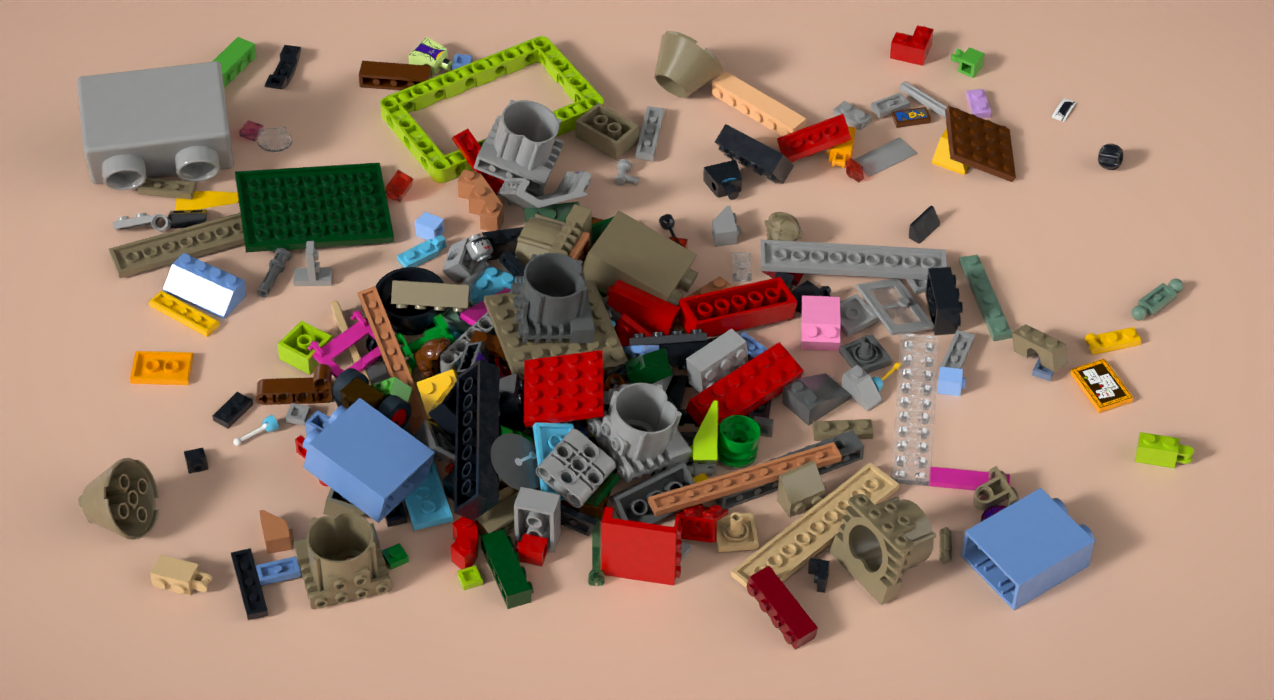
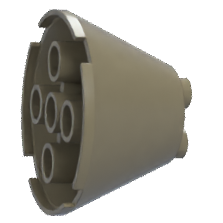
(122, 499)

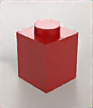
(532, 549)

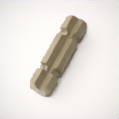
(945, 545)

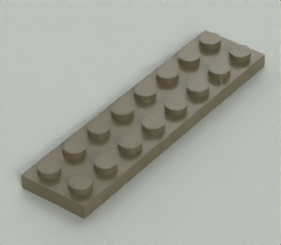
(168, 247)

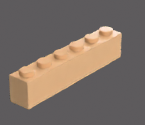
(757, 105)

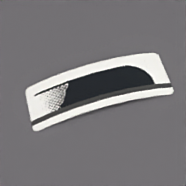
(1063, 109)

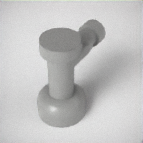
(624, 166)

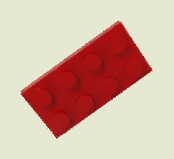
(814, 138)

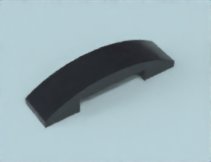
(285, 69)

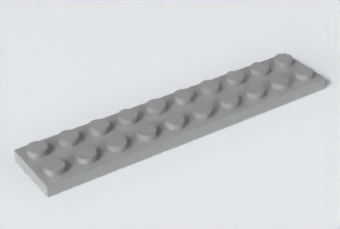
(849, 259)

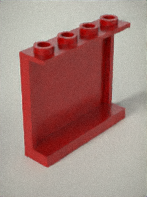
(640, 550)

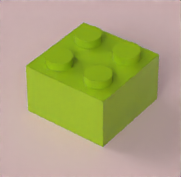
(294, 346)

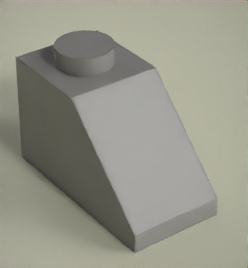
(861, 387)

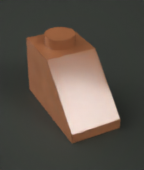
(275, 533)

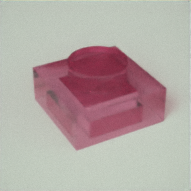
(250, 130)

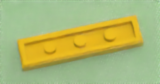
(184, 313)

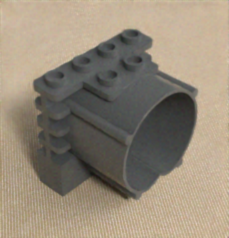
(553, 300)

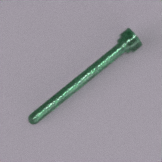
(596, 575)

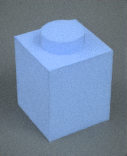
(429, 226)
(950, 381)

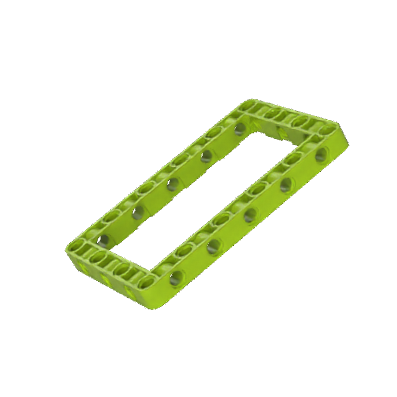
(444, 168)

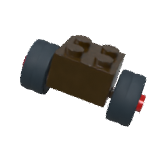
(354, 385)

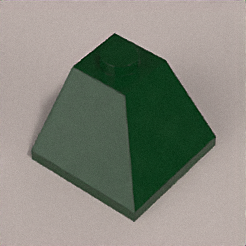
(649, 367)

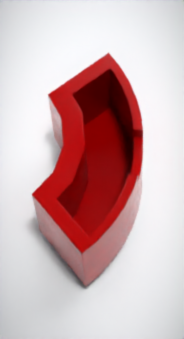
(465, 548)

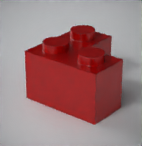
(912, 48)

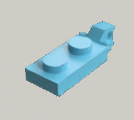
(422, 252)

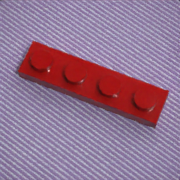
(470, 148)

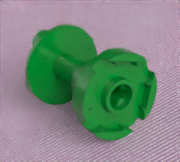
(440, 330)

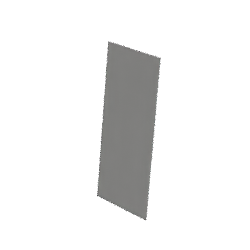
(885, 156)

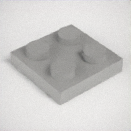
(856, 315)

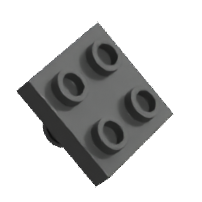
(866, 354)

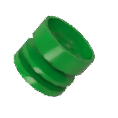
(738, 441)

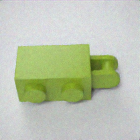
(1162, 450)

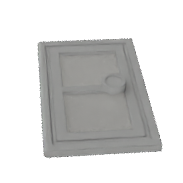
(895, 306)

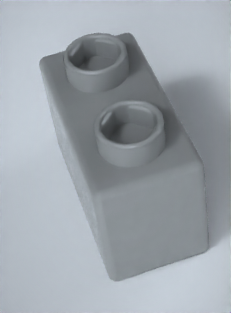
(155, 124)

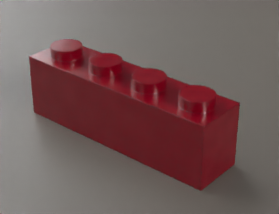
(781, 607)

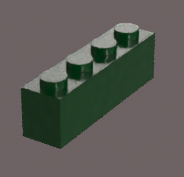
(506, 568)

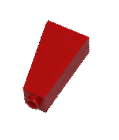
(642, 307)

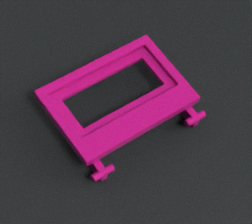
(342, 342)

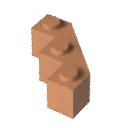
(481, 200)

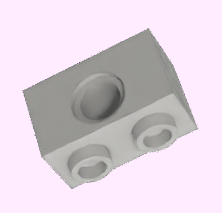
(458, 261)

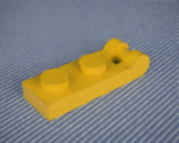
(1112, 340)

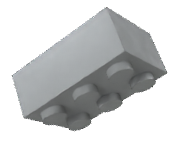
(716, 360)
(538, 515)

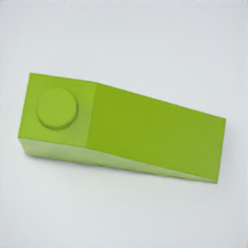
(706, 440)

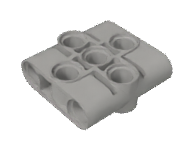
(574, 450)

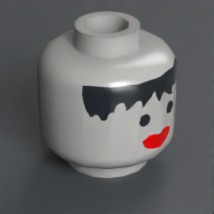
(479, 248)

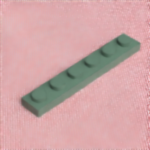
(985, 298)

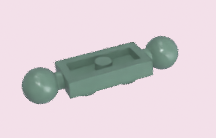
(1157, 299)

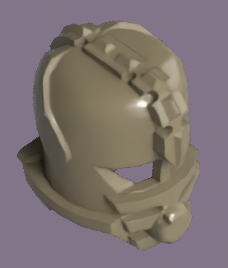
(783, 227)

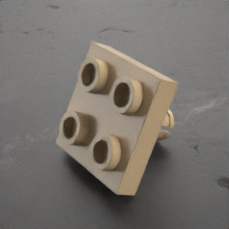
(737, 533)

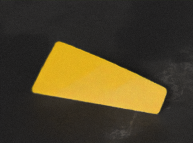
(206, 199)

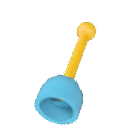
(879, 381)

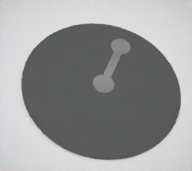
(515, 461)

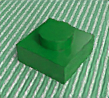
(395, 556)

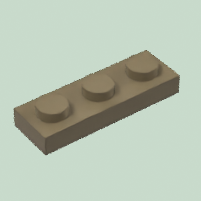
(167, 188)
(829, 429)

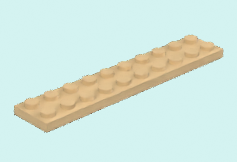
(816, 527)

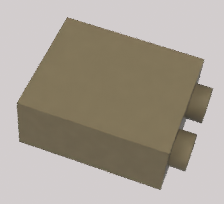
(640, 258)

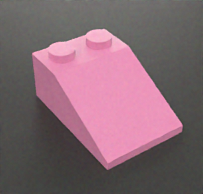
(820, 323)

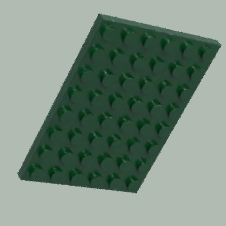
(313, 204)

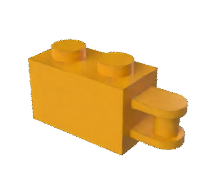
(841, 153)

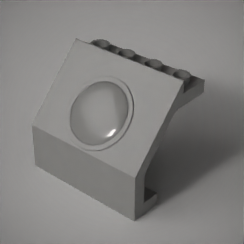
(569, 188)

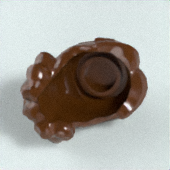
(429, 356)

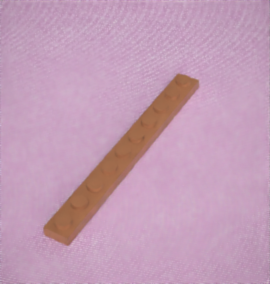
(391, 351)
(740, 480)

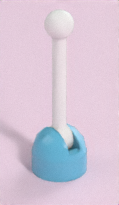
(268, 424)

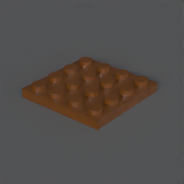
(980, 143)

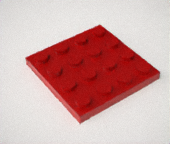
(564, 388)

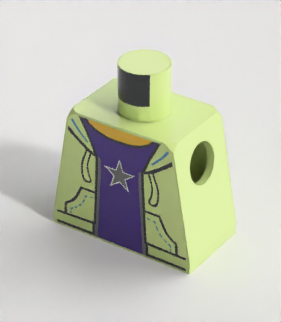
(430, 54)

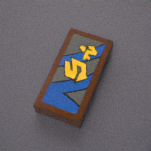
(911, 117)

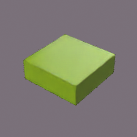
(470, 577)

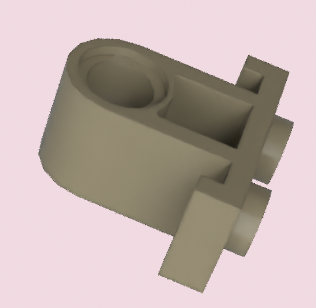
(996, 490)

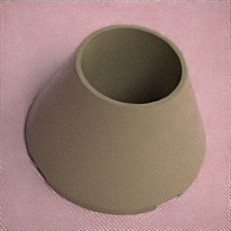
(684, 65)

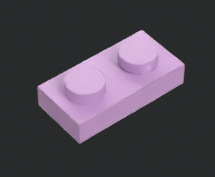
(978, 103)

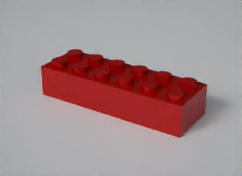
(738, 307)
(748, 385)

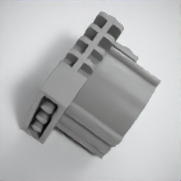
(522, 145)
(636, 450)

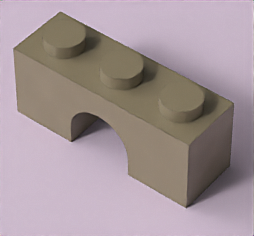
(1031, 341)

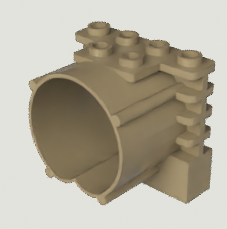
(553, 236)
(882, 543)
(324, 565)

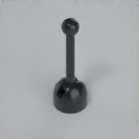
(667, 223)

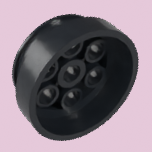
(407, 320)

